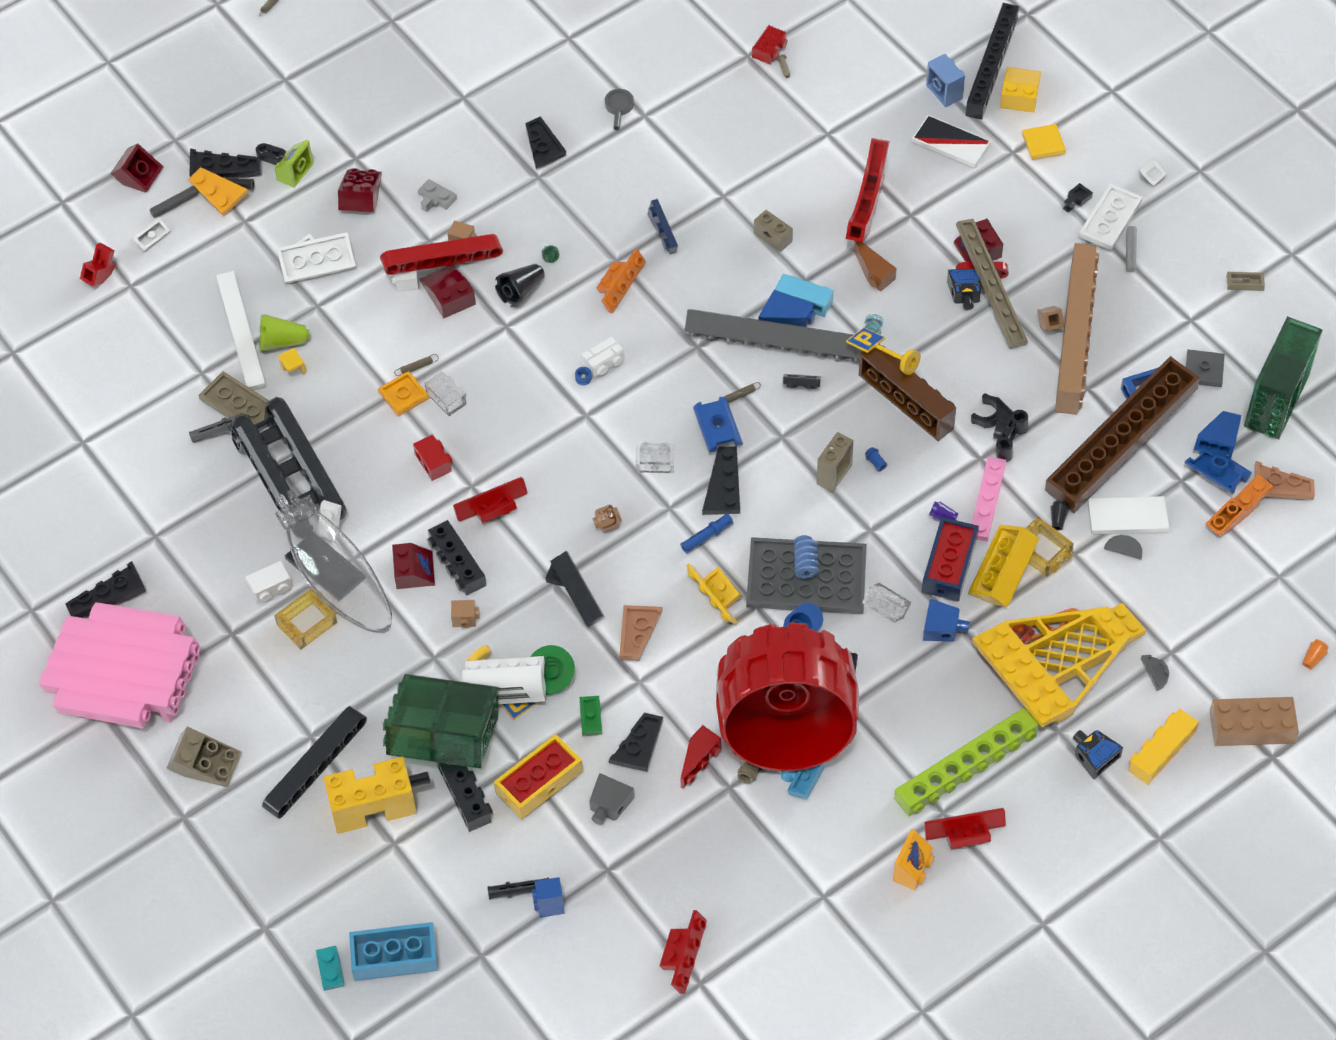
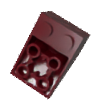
(359, 190)

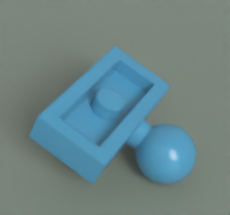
(802, 781)

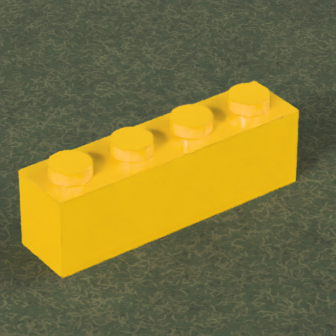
(1163, 746)

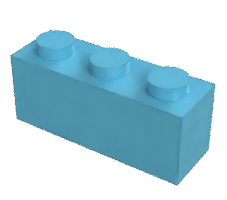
(805, 290)

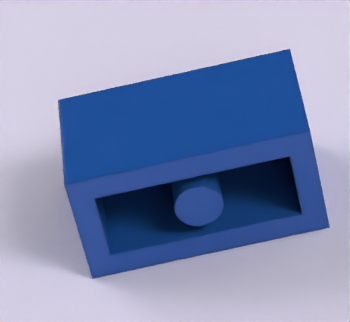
(548, 897)

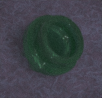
(550, 253)

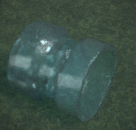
(874, 322)

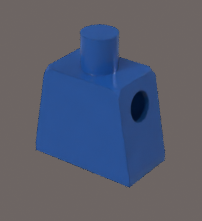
(943, 622)

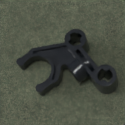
(1006, 422)

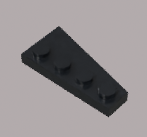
(723, 486)
(116, 589)

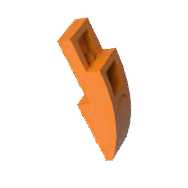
(1240, 507)

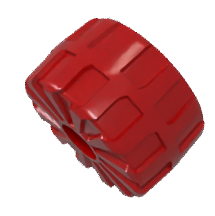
(787, 697)

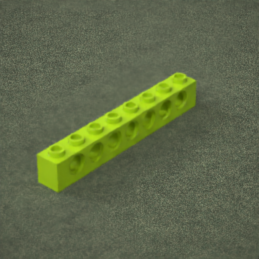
(1019, 721)

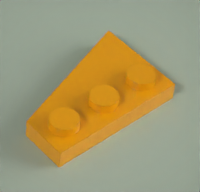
(218, 190)

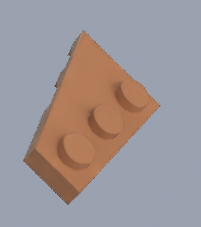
(1285, 484)
(637, 629)

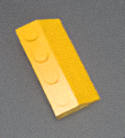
(1003, 565)

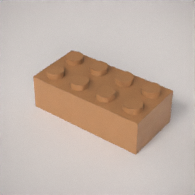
(1254, 721)

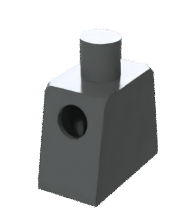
(609, 798)

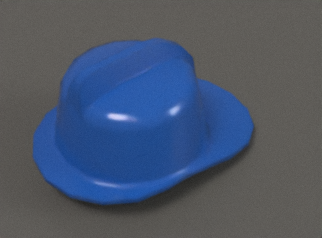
(807, 614)

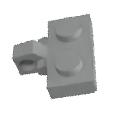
(434, 195)

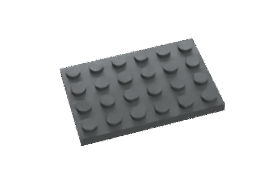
(835, 588)

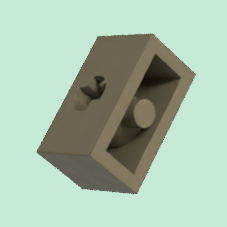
(773, 230)

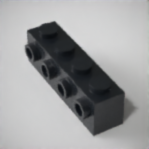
(456, 558)
(466, 795)

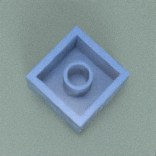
(945, 80)

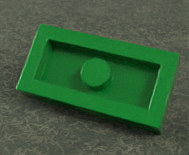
(590, 715)

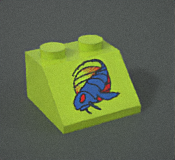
(294, 164)

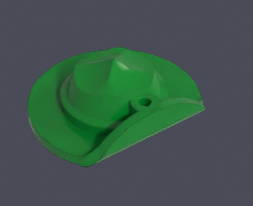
(558, 668)

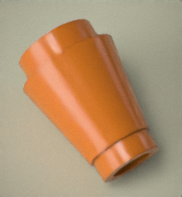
(1315, 653)

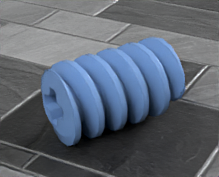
(806, 557)

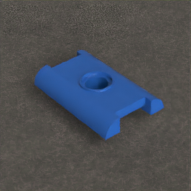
(714, 415)
(1219, 470)

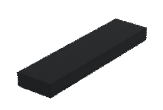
(577, 588)

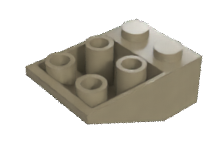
(203, 758)

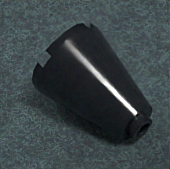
(518, 283)

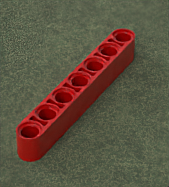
(441, 254)

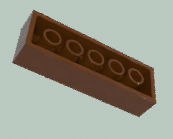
(908, 393)

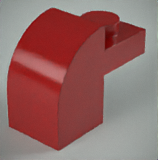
(100, 268)

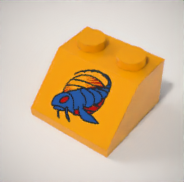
(913, 861)

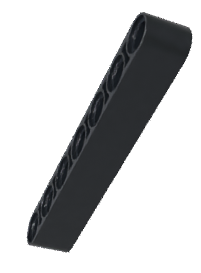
(314, 762)

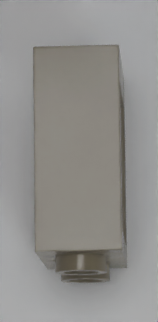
(834, 462)

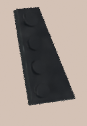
(224, 164)

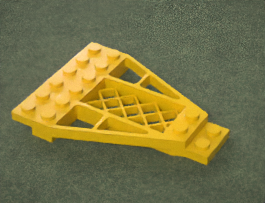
(1026, 674)

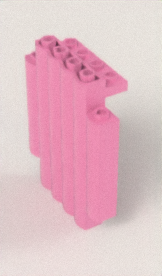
(120, 665)

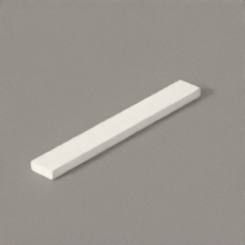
(240, 330)

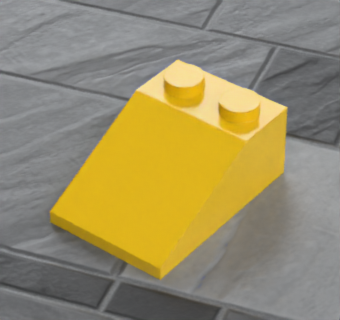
(1020, 89)

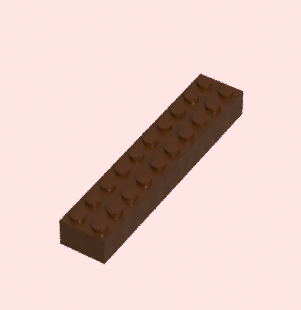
(1122, 434)

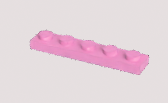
(988, 496)

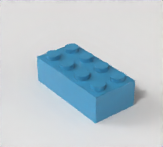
(393, 951)

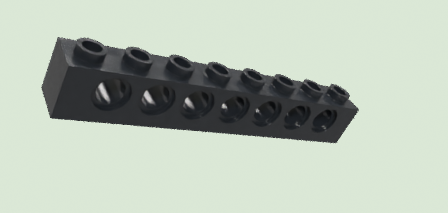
(992, 61)

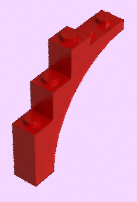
(871, 187)

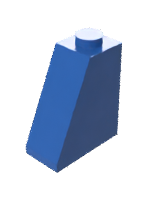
(787, 310)
(1219, 435)

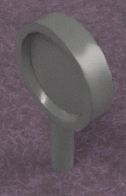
(619, 103)

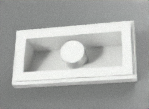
(150, 235)

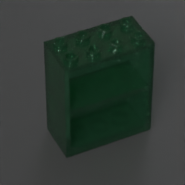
(1283, 378)
(441, 721)

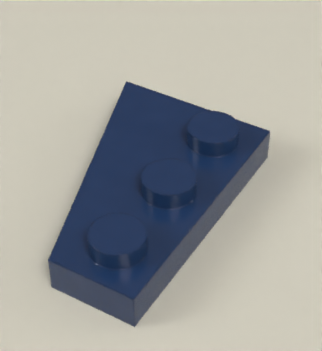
(662, 226)

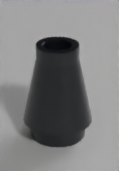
(1059, 512)

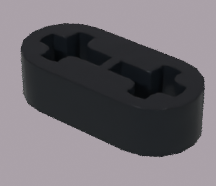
(271, 154)

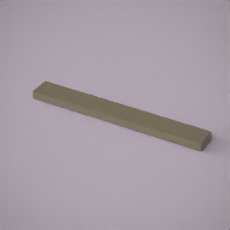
(991, 283)

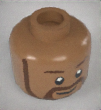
(607, 518)

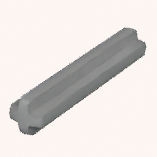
(1131, 244)

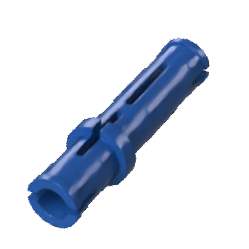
(713, 528)

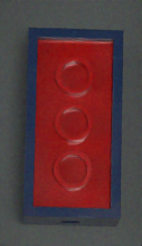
(950, 559)

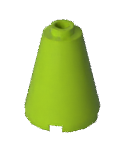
(280, 333)

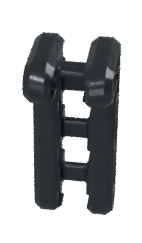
(285, 427)

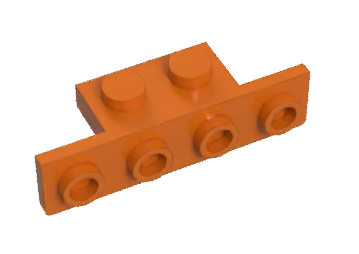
(619, 279)

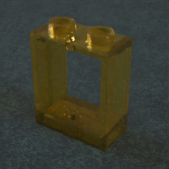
(1065, 553)
(296, 607)

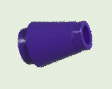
(941, 510)

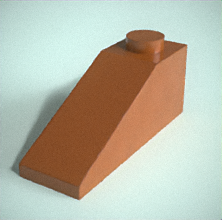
(875, 268)

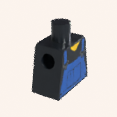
(964, 287)
(1096, 752)

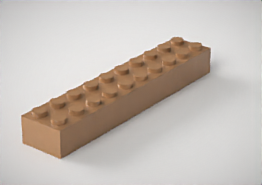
(1077, 329)

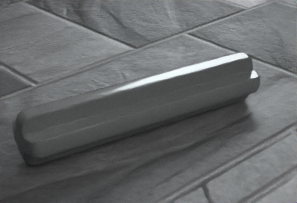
(174, 201)

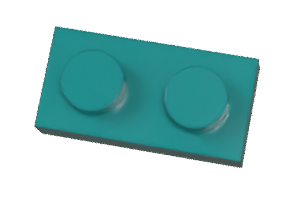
(330, 968)

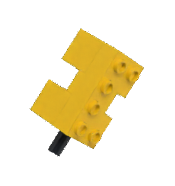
(385, 791)

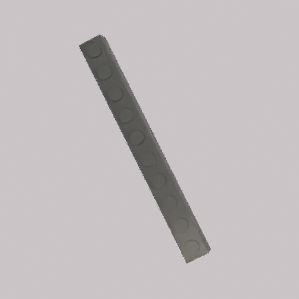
(770, 333)

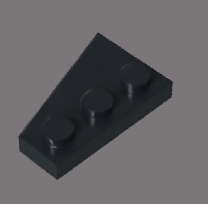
(543, 143)
(640, 744)

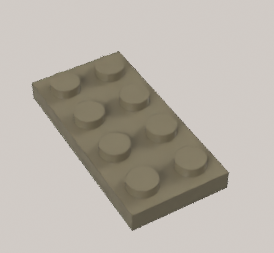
(233, 397)

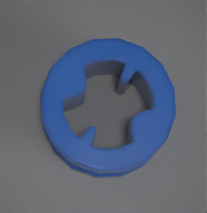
(578, 374)

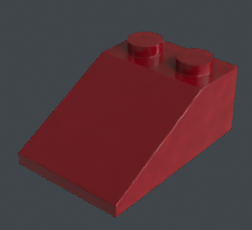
(449, 291)

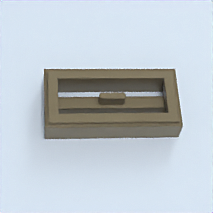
(1243, 282)

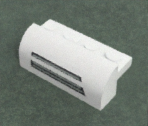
(517, 678)

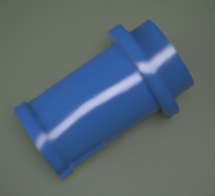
(873, 455)

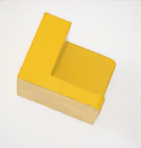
(291, 361)

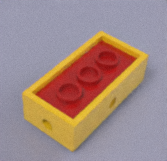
(538, 776)

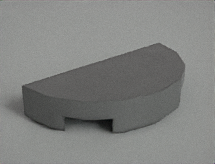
(1124, 545)
(1157, 671)

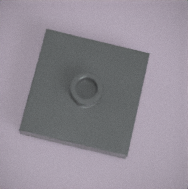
(1207, 366)

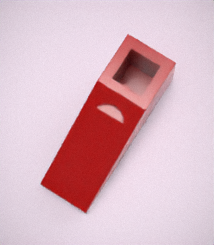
(701, 748)

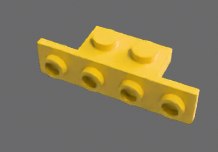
(719, 588)

